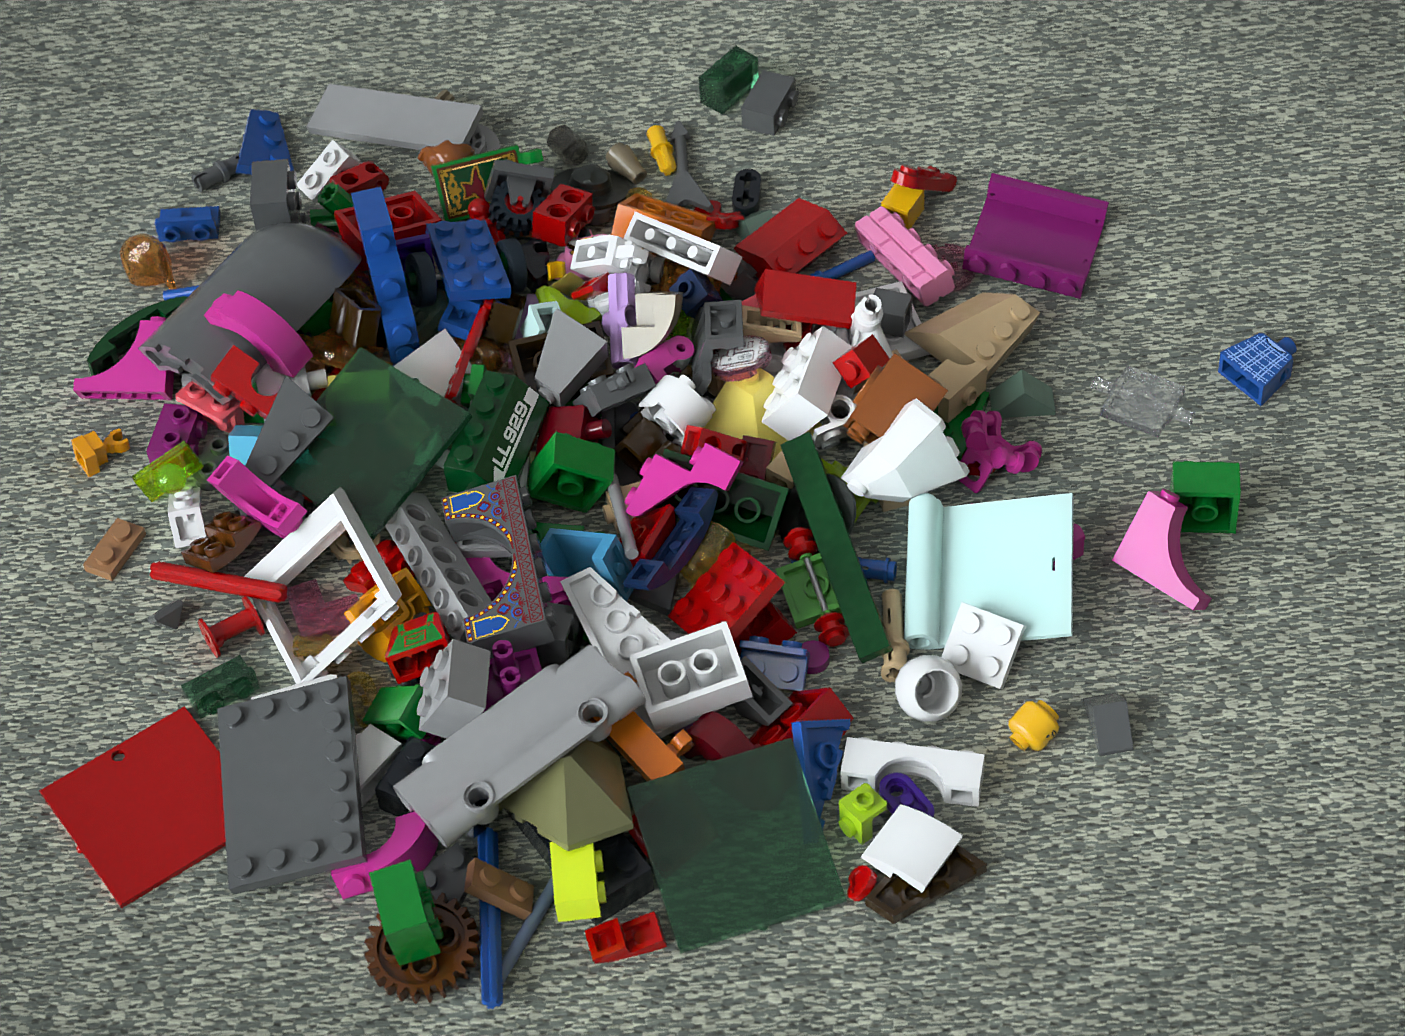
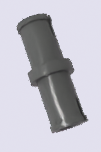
(218, 172)

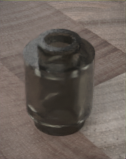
(567, 145)

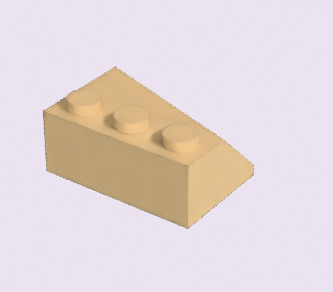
(977, 330)

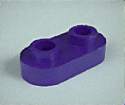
(910, 797)

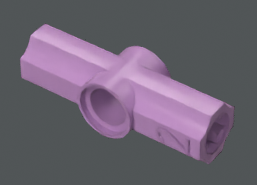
(620, 314)

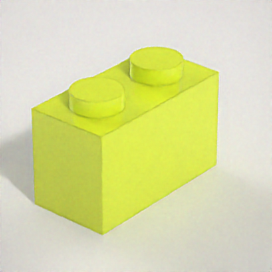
(576, 882)

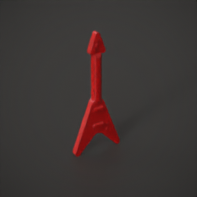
(469, 348)

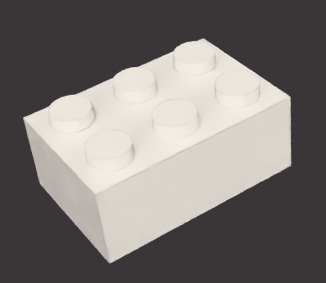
(805, 384)
(690, 676)

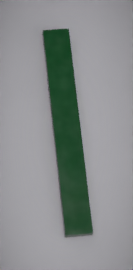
(836, 548)

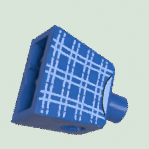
(1258, 365)

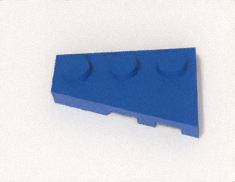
(262, 141)

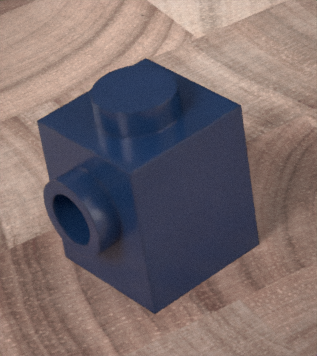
(696, 291)

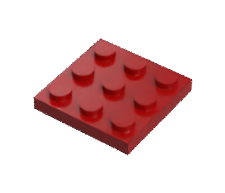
(729, 592)

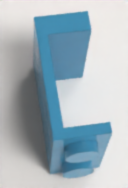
(573, 551)

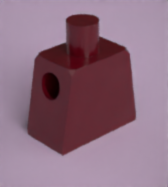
(573, 421)

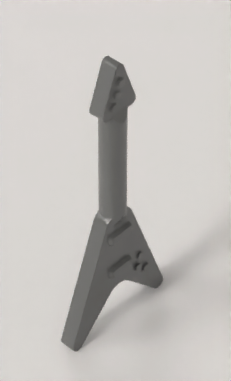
(684, 188)

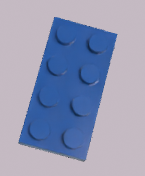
(468, 260)

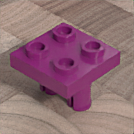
(509, 670)

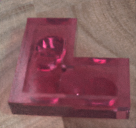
(313, 615)

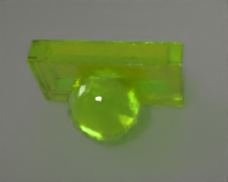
(168, 472)

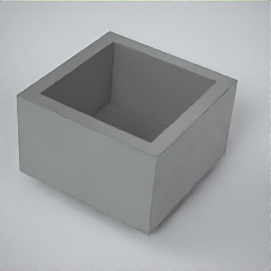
(453, 688)

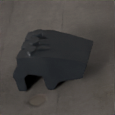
(536, 258)

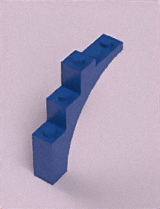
(386, 273)

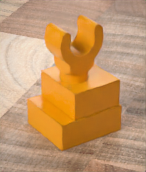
(92, 452)

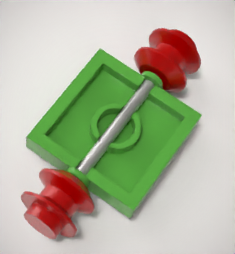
(810, 589)

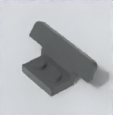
(714, 327)

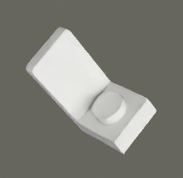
(329, 163)
(186, 516)

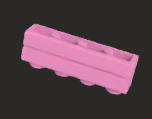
(905, 255)

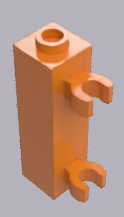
(645, 749)

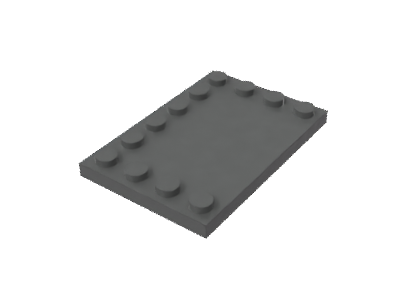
(290, 785)

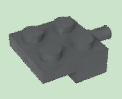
(615, 390)

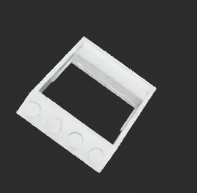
(295, 554)

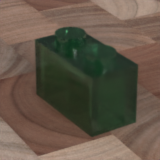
(728, 79)

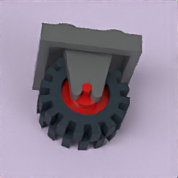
(515, 193)

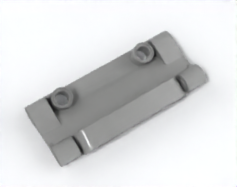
(516, 742)

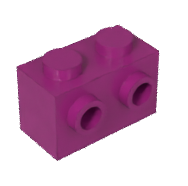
(174, 426)

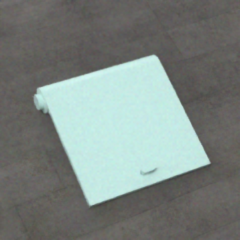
(991, 559)

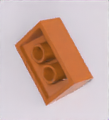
(667, 213)

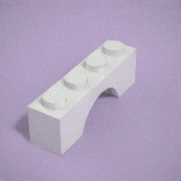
(953, 772)

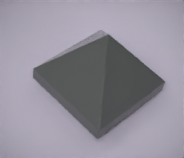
(168, 616)

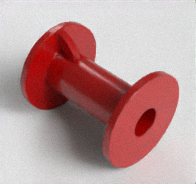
(231, 626)

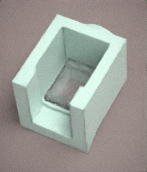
(538, 318)

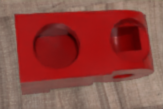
(361, 177)
(698, 436)

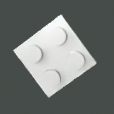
(983, 645)

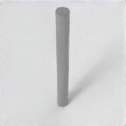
(622, 519)

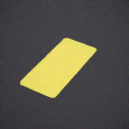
(568, 284)

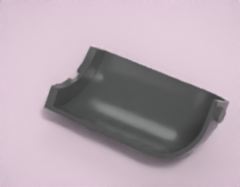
(283, 266)

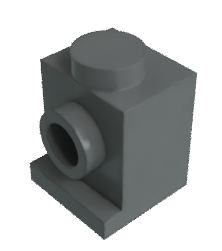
(745, 284)

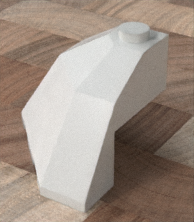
(907, 459)

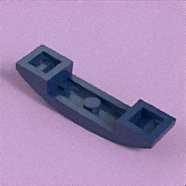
(695, 517)

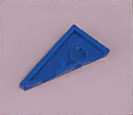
(819, 756)

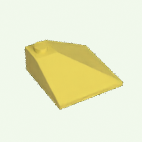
(742, 409)

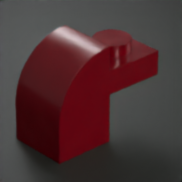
(716, 738)

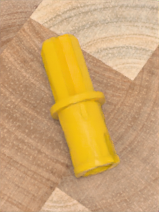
(661, 149)

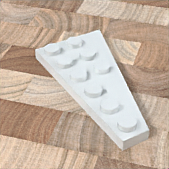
(615, 629)

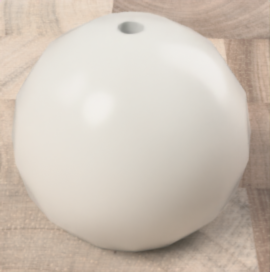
(937, 693)

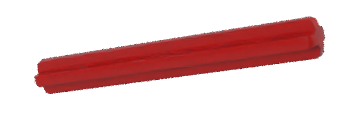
(219, 581)

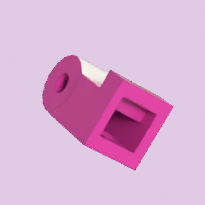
(668, 357)

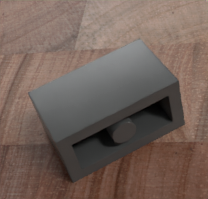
(769, 103)

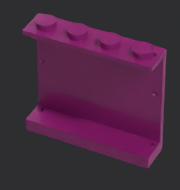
(1036, 236)

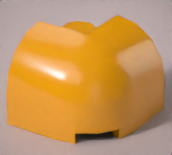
(410, 603)

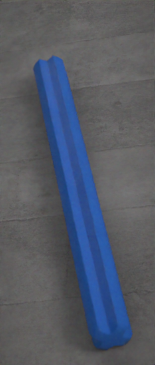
(490, 929)

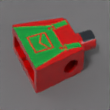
(415, 645)

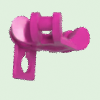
(989, 448)

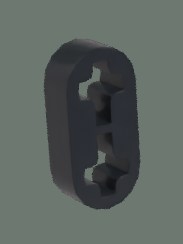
(752, 193)

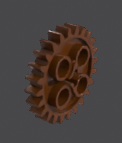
(446, 965)

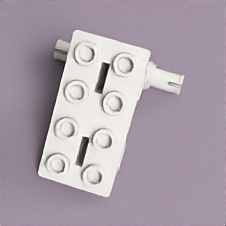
(865, 322)

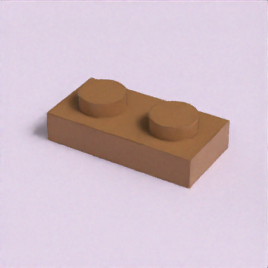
(114, 549)
(499, 888)

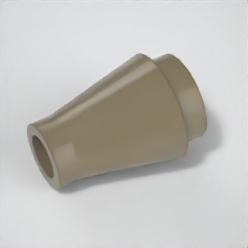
(623, 160)

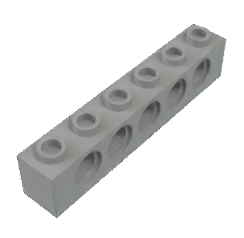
(437, 563)

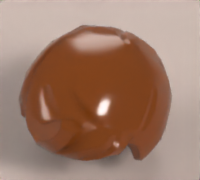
(444, 152)

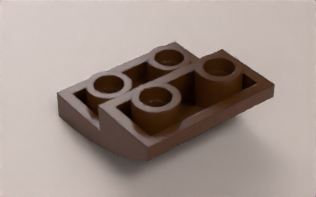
(226, 539)

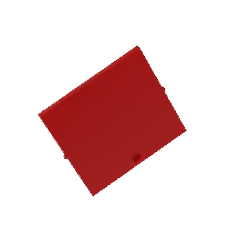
(148, 812)

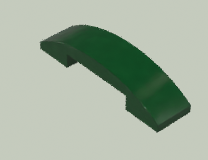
(123, 335)

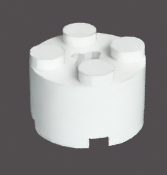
(675, 406)

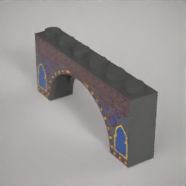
(501, 515)

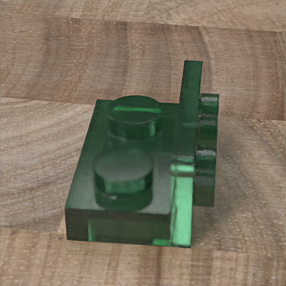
(220, 686)

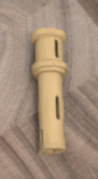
(894, 627)

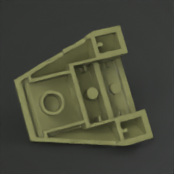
(576, 797)

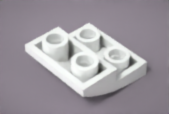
(912, 846)

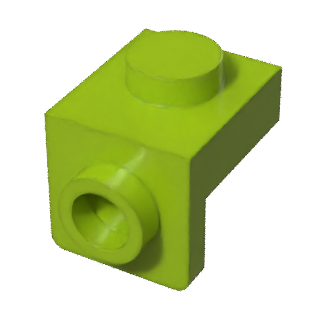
(858, 810)

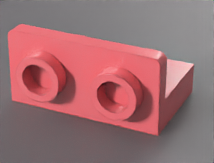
(221, 416)

